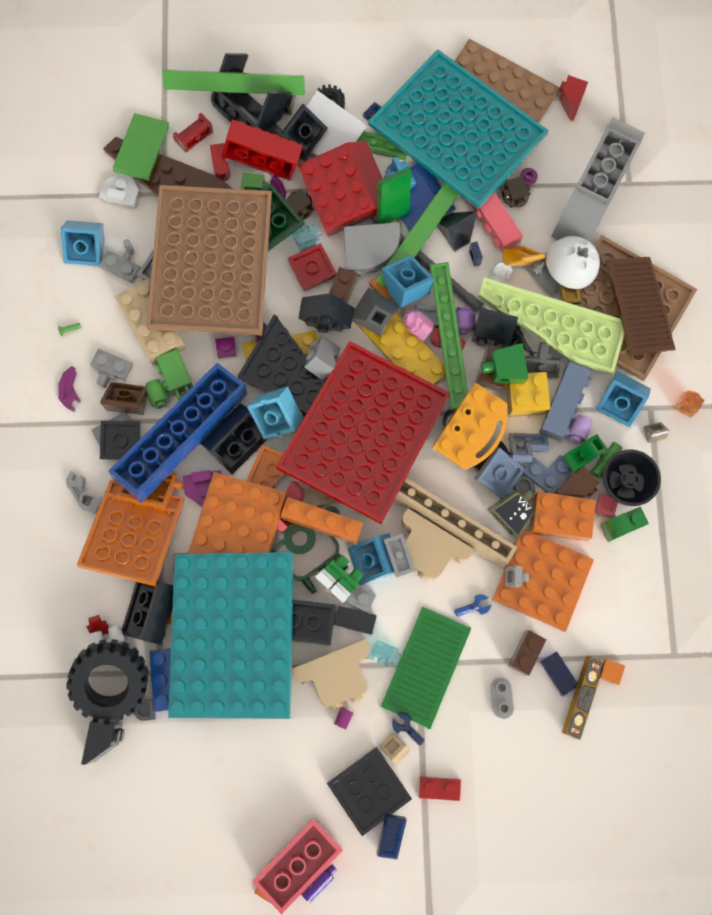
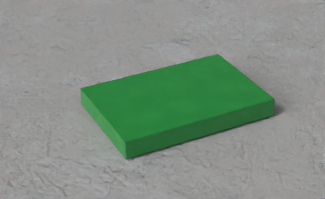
(394, 196)

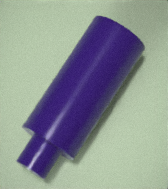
(319, 884)

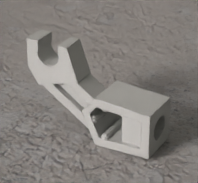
(80, 495)

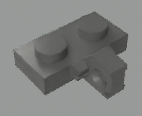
(543, 362)

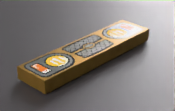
(583, 697)

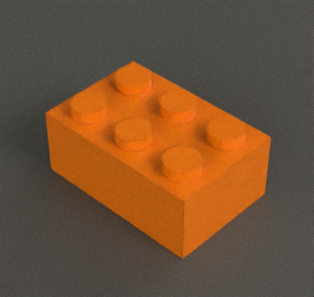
(563, 516)

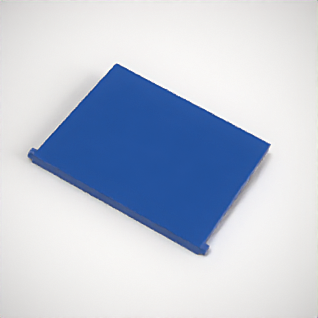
(421, 195)

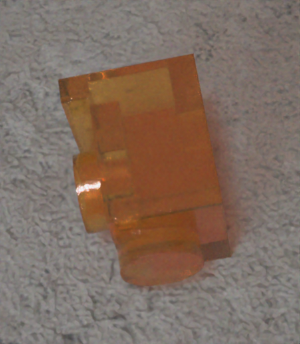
(690, 400)

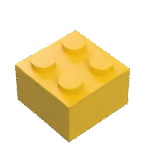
(530, 397)

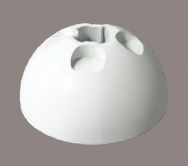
(573, 262)

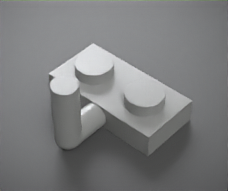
(120, 265)

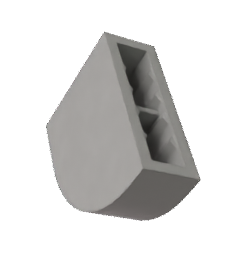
(370, 246)

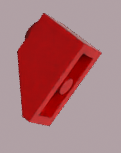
(572, 94)

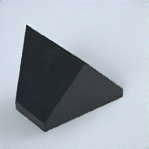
(458, 228)

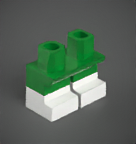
(333, 572)

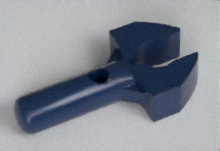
(407, 728)

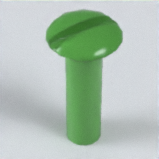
(62, 330)

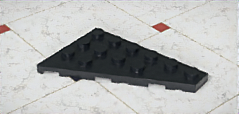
(279, 364)

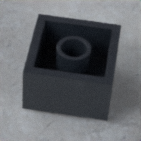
(326, 313)

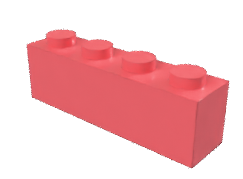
(498, 223)

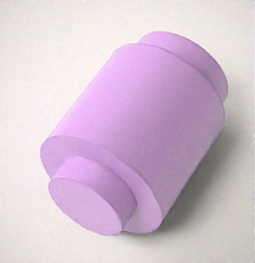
(580, 429)

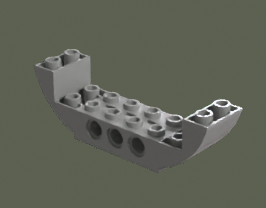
(599, 181)

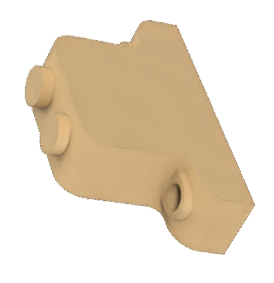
(431, 546)
(336, 674)

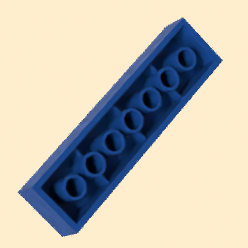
(178, 432)

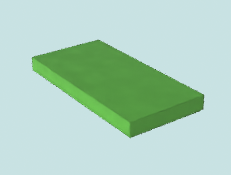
(141, 147)

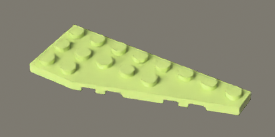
(573, 331)

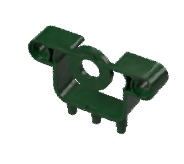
(311, 539)

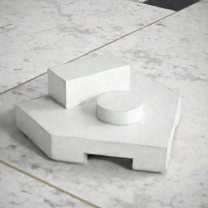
(120, 190)

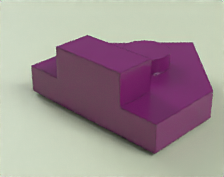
(197, 485)

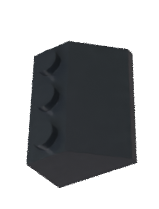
(234, 439)
(149, 612)

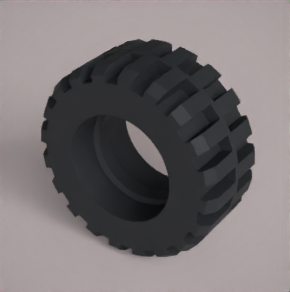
(103, 706)

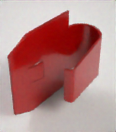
(97, 624)

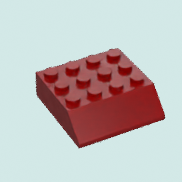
(343, 185)

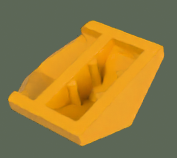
(521, 256)

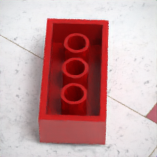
(261, 150)

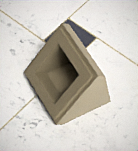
(656, 432)

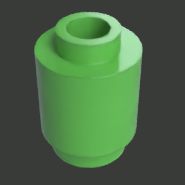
(157, 394)

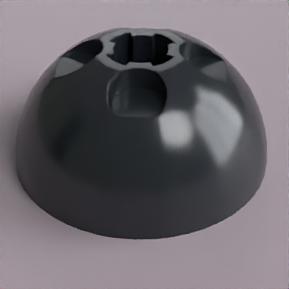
(639, 472)

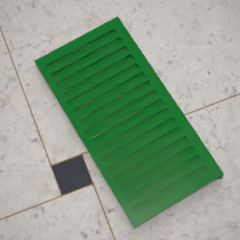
(426, 667)

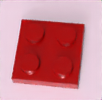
(312, 267)

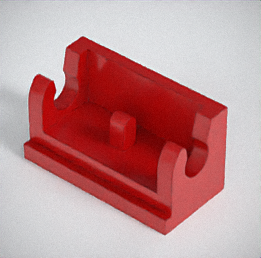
(194, 133)

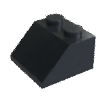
(494, 328)
(101, 739)

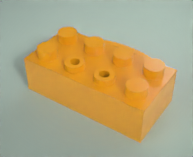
(472, 428)

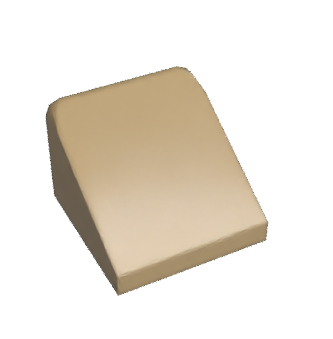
(394, 748)

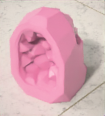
(418, 324)

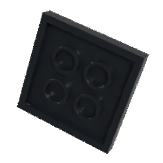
(369, 791)

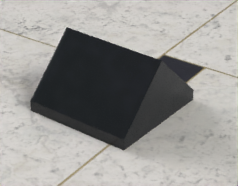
(304, 129)

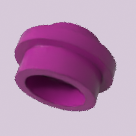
(529, 181)

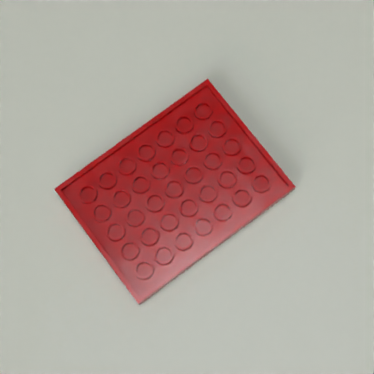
(363, 432)

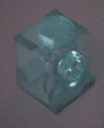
(307, 237)
(385, 653)

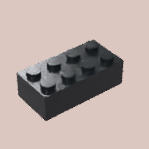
(313, 622)

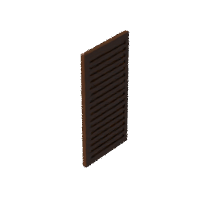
(640, 305)

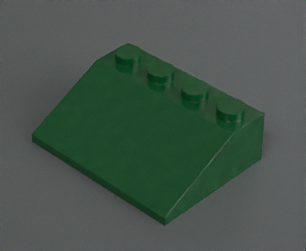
(283, 218)

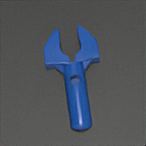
(474, 606)

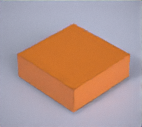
(612, 671)

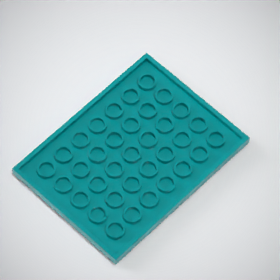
(458, 128)
(232, 636)

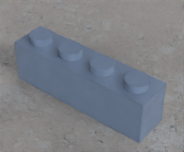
(565, 401)

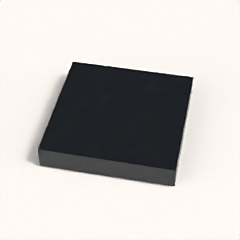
(118, 438)

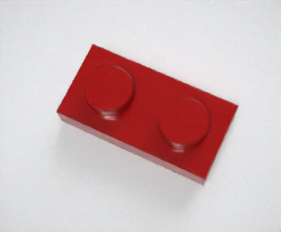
(439, 788)

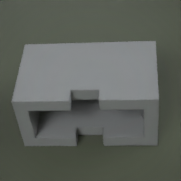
(321, 357)

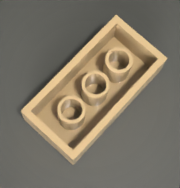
(134, 305)

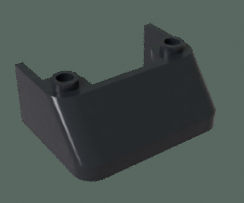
(242, 105)

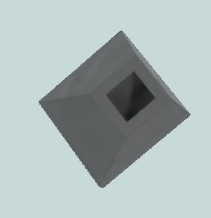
(375, 312)

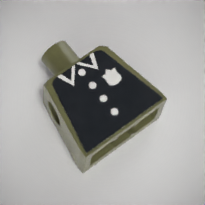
(513, 511)

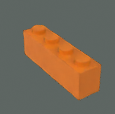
(321, 520)

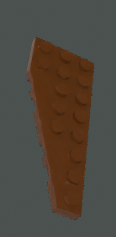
(171, 172)

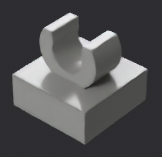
(515, 577)

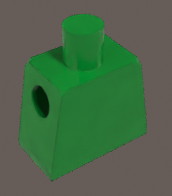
(507, 365)

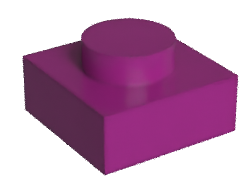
(225, 347)

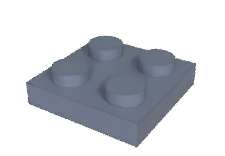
(499, 473)

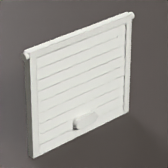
(341, 124)

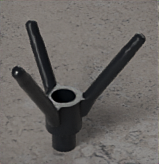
(518, 338)

